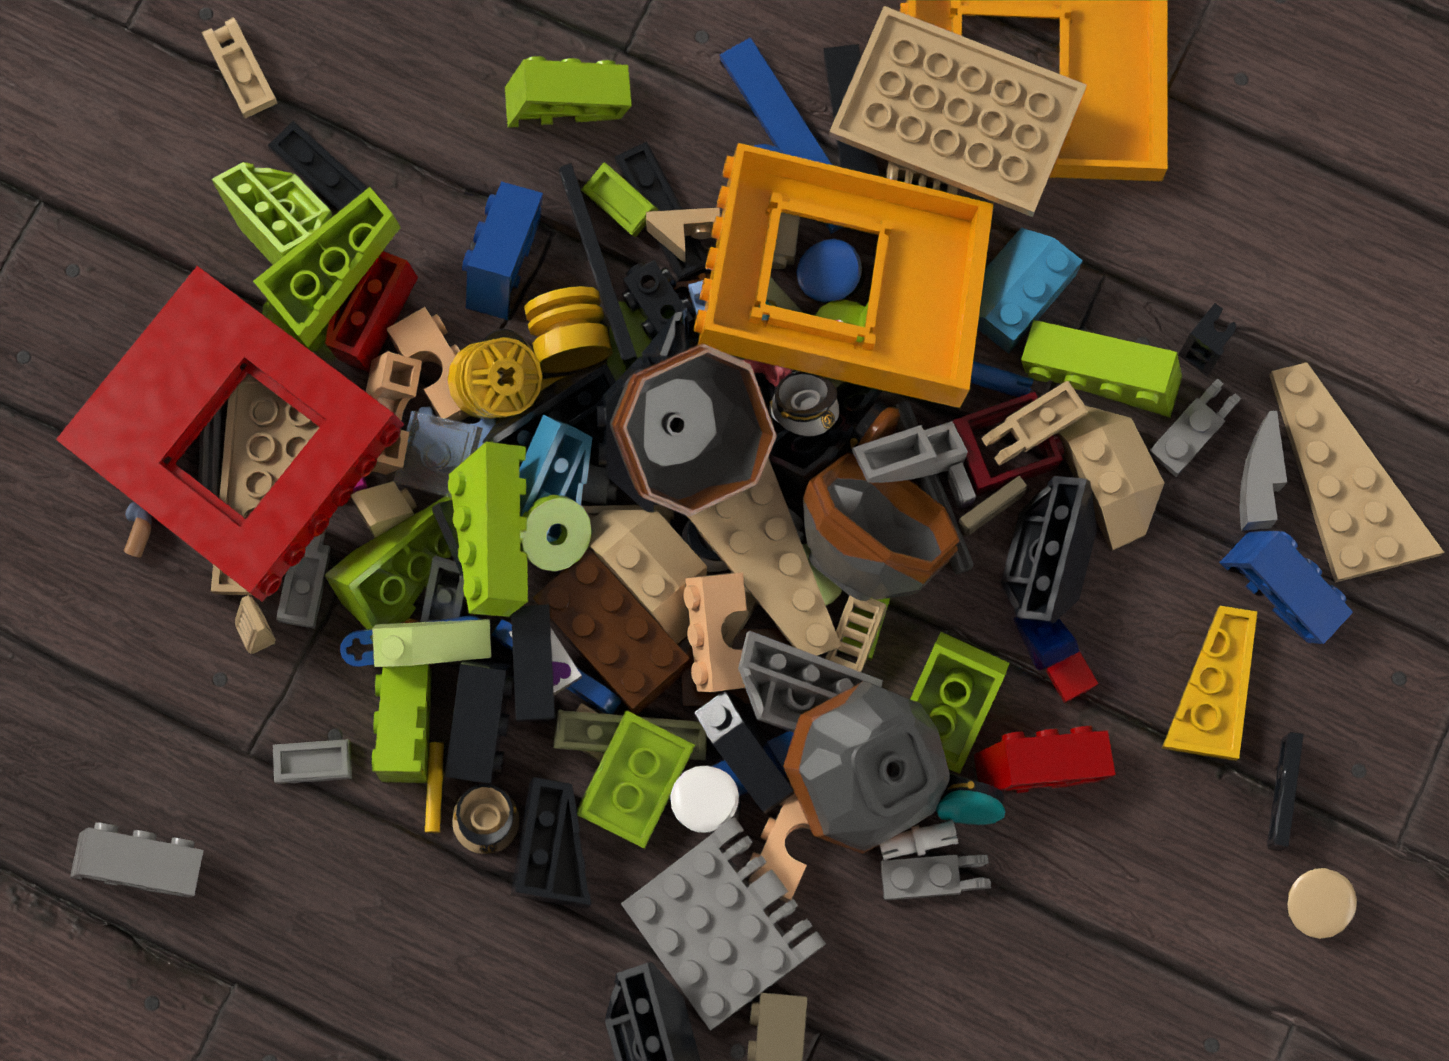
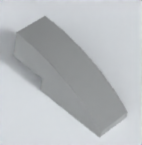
(911, 454)
(1262, 476)

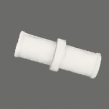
(919, 840)

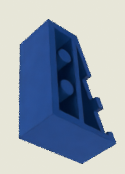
(501, 248)
(1289, 583)

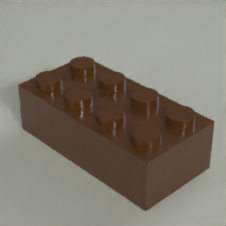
(613, 632)

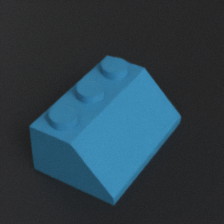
(1023, 285)

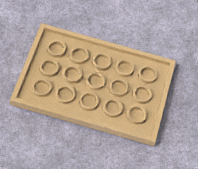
(957, 111)

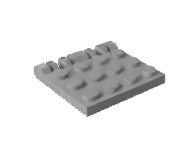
(717, 927)

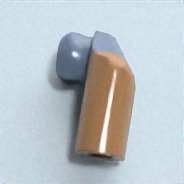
(140, 531)

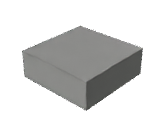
(960, 486)

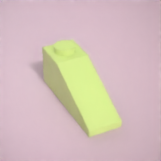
(430, 642)

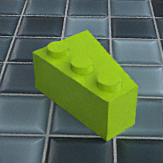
(567, 89)

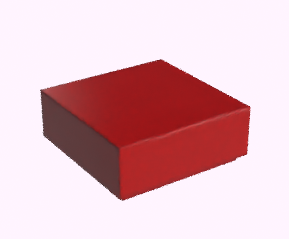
(1072, 677)

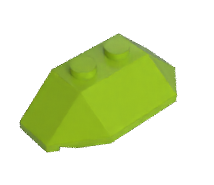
(271, 207)

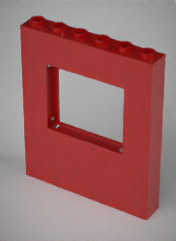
(174, 387)

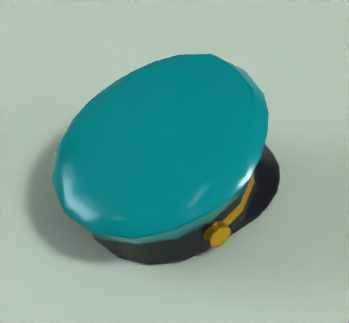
(971, 802)

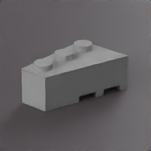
(137, 860)

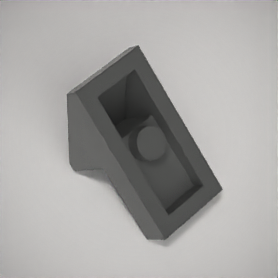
(444, 591)

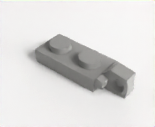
(305, 586)

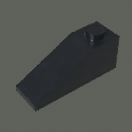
(745, 749)

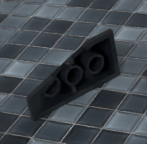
(802, 457)

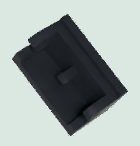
(1206, 344)

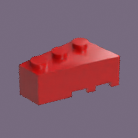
(374, 304)
(1046, 760)

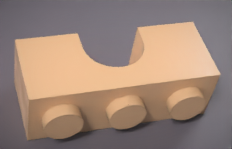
(423, 339)
(393, 383)
(709, 603)
(775, 853)

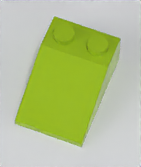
(958, 693)

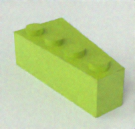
(328, 264)
(1104, 366)
(491, 529)

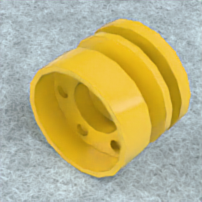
(568, 329)
(475, 378)

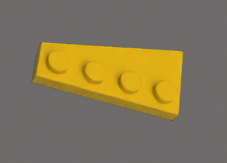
(1216, 695)

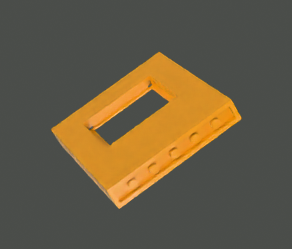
(1122, 60)
(922, 283)

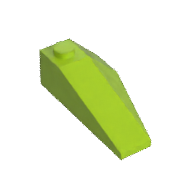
(390, 571)

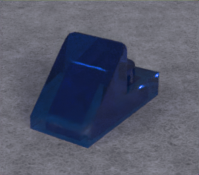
(1046, 641)

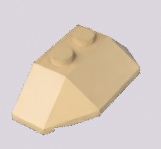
(1120, 471)
(649, 563)

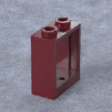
(974, 465)

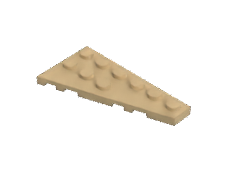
(259, 445)
(1353, 499)
(759, 538)

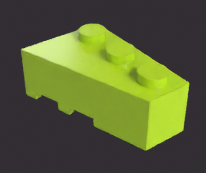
(402, 724)

